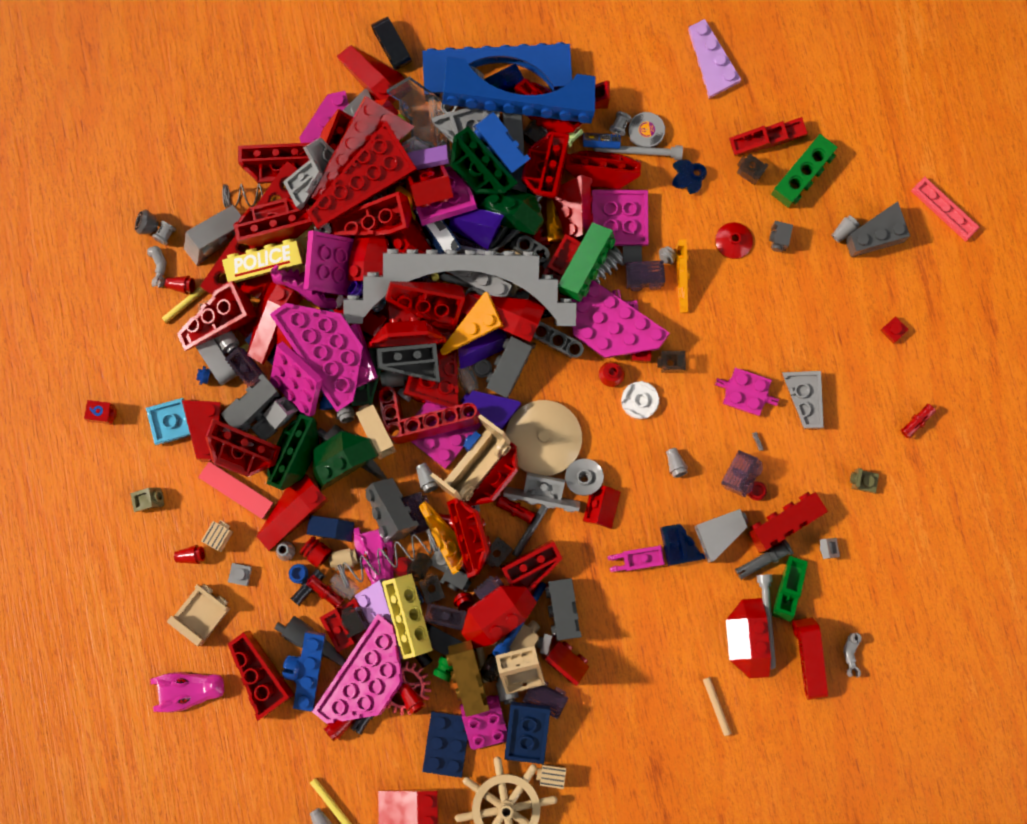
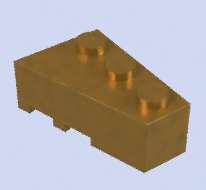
(467, 677)

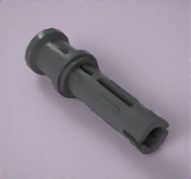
(772, 555)

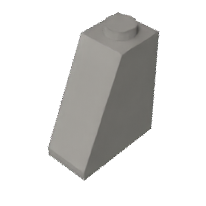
(720, 533)

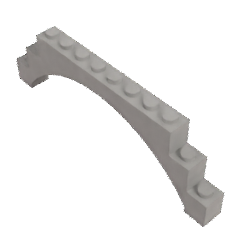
(410, 265)

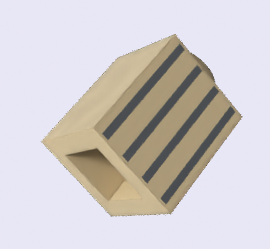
(217, 535)
(551, 776)

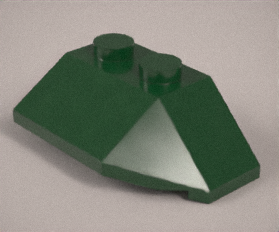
(478, 165)
(519, 210)
(296, 452)
(340, 457)

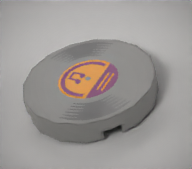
(646, 130)

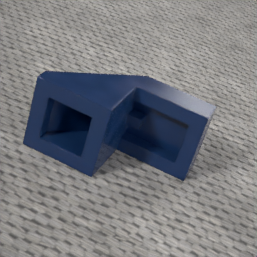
(330, 528)

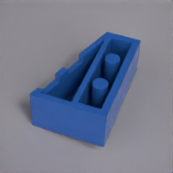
(500, 142)

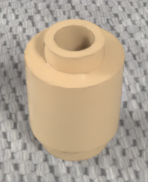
(346, 555)

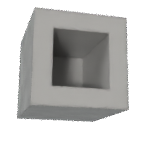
(280, 412)

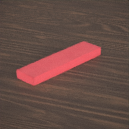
(945, 209)
(236, 490)

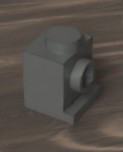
(780, 236)
(456, 581)

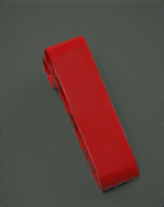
(812, 657)

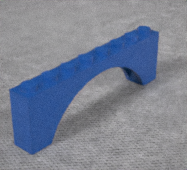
(549, 62)
(466, 89)

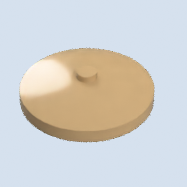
(545, 437)

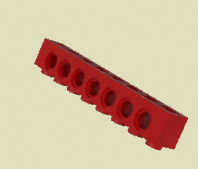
(275, 189)

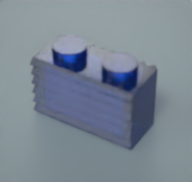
(506, 78)

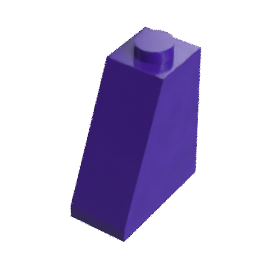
(477, 225)
(481, 348)
(492, 407)

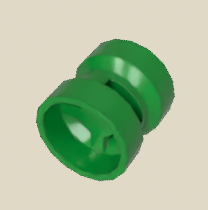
(443, 670)

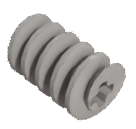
(613, 257)

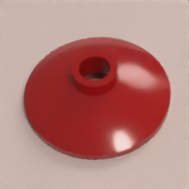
(730, 248)

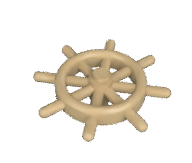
(505, 807)

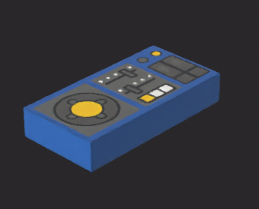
(601, 140)

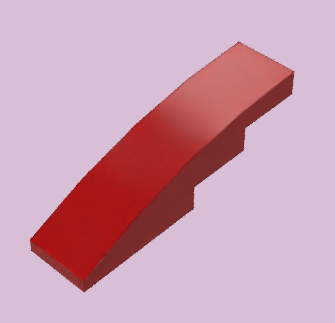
(768, 137)
(560, 260)

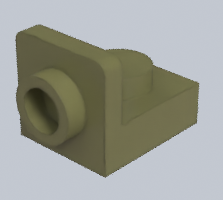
(864, 481)
(147, 499)

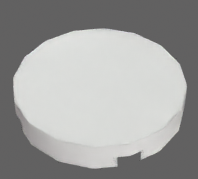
(640, 400)

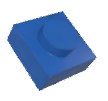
(471, 440)

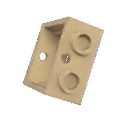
(375, 430)
(515, 676)

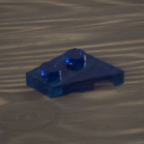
(679, 546)

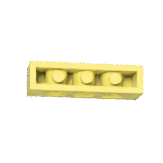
(407, 616)

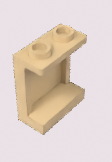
(199, 615)

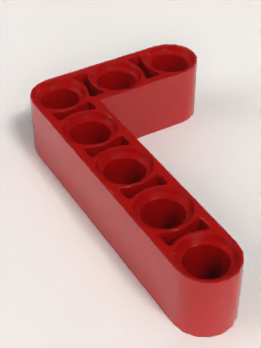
(423, 420)

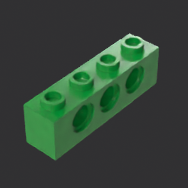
(820, 147)

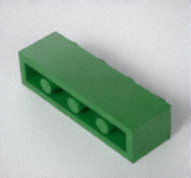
(586, 262)

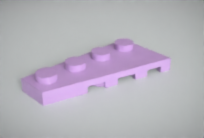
(714, 63)
(374, 602)

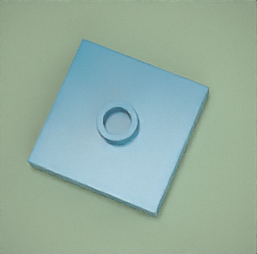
(168, 421)

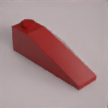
(221, 314)

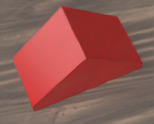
(602, 95)

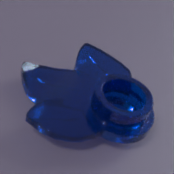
(686, 176)

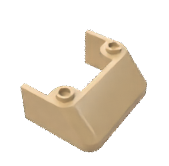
(476, 463)

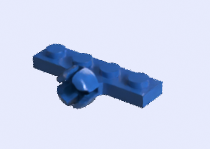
(306, 670)

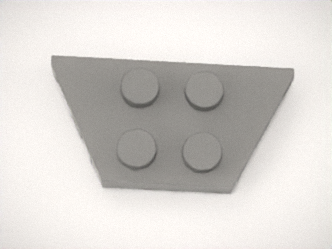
(456, 121)

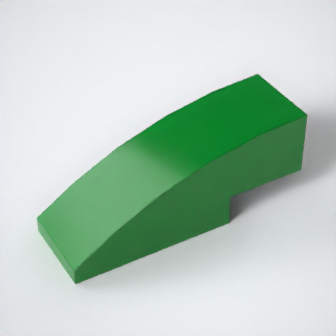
(790, 589)

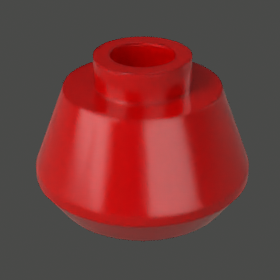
(609, 376)

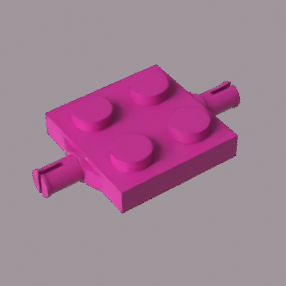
(747, 391)

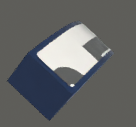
(439, 235)

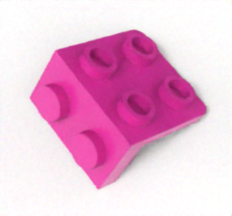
(486, 727)

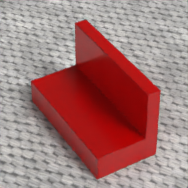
(602, 507)

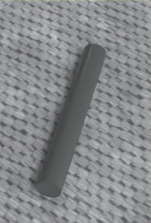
(530, 530)

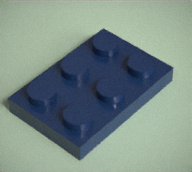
(527, 732)
(445, 745)

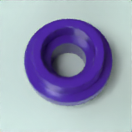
(355, 288)

